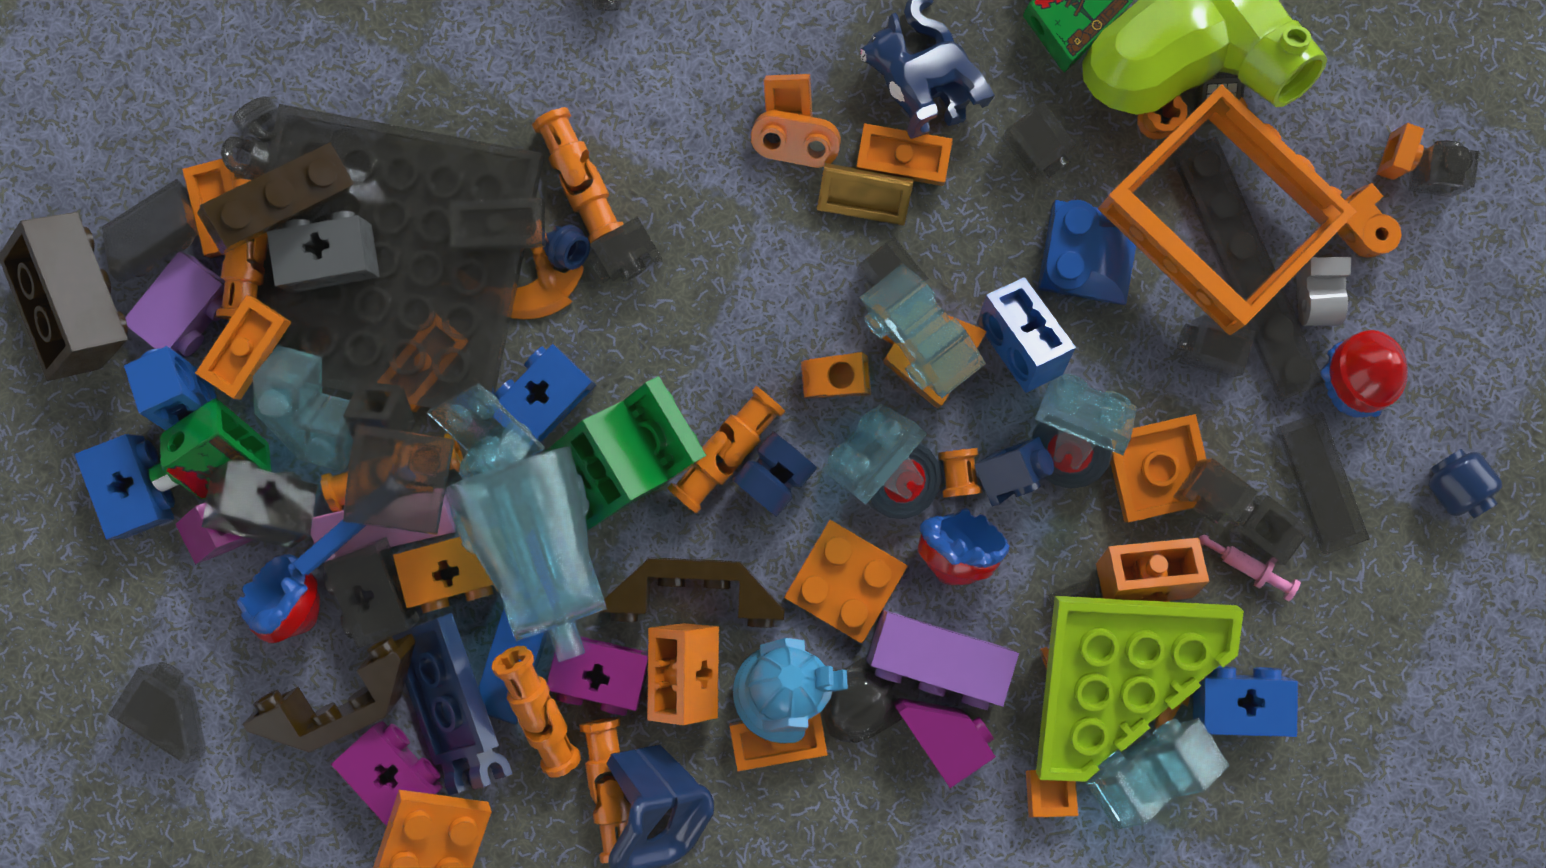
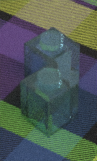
(936, 347)
(298, 413)
(1164, 766)

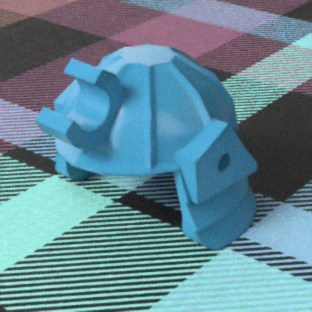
(783, 689)

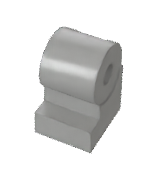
(1323, 291)

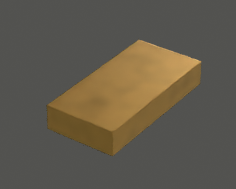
(864, 194)

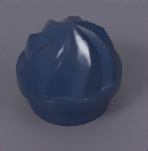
(567, 247)

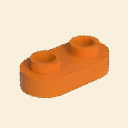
(795, 134)

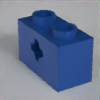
(566, 390)
(107, 472)
(1271, 708)

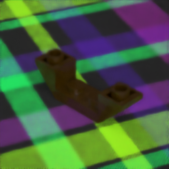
(633, 594)
(293, 722)

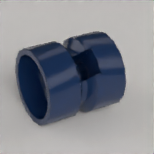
(766, 488)

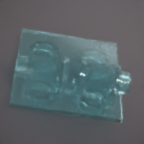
(484, 431)

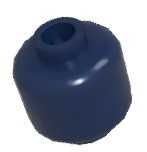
(1465, 484)

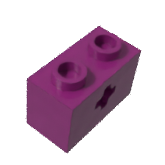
(618, 694)
(368, 761)

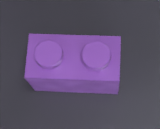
(178, 306)

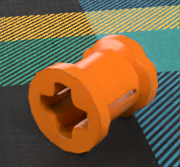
(1151, 122)
(960, 472)

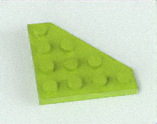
(1119, 669)

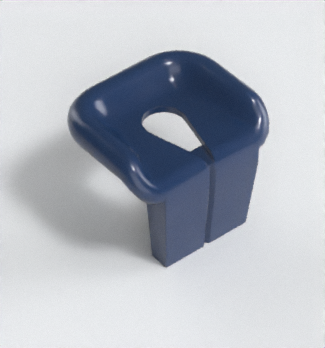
(653, 786)

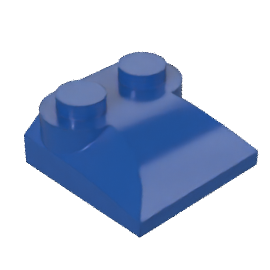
(1086, 254)

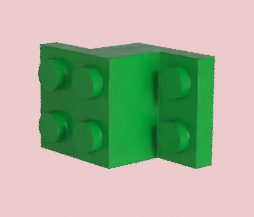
(630, 449)

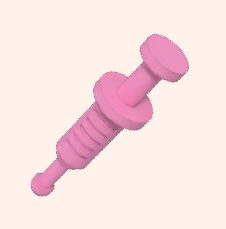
(1253, 568)

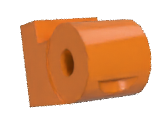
(1369, 231)
(836, 376)

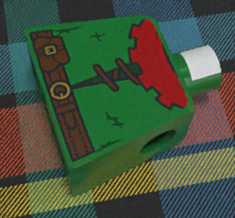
(1071, 26)
(202, 445)

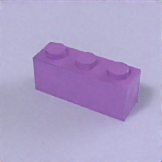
(941, 660)

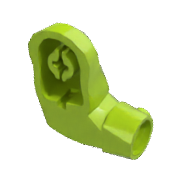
(1180, 44)

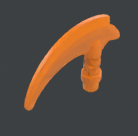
(548, 292)

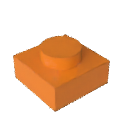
(788, 93)
(1402, 152)
(1050, 797)

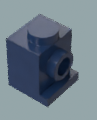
(1014, 470)

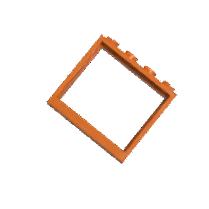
(1179, 262)

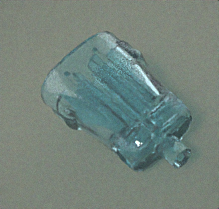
(532, 544)

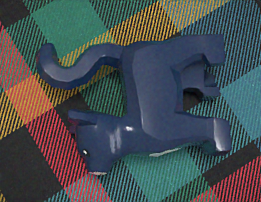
(929, 74)

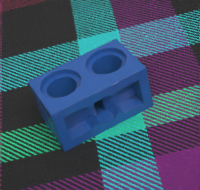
(1025, 334)
(166, 386)

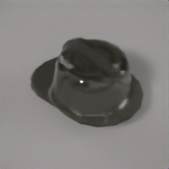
(866, 704)

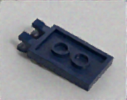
(451, 706)

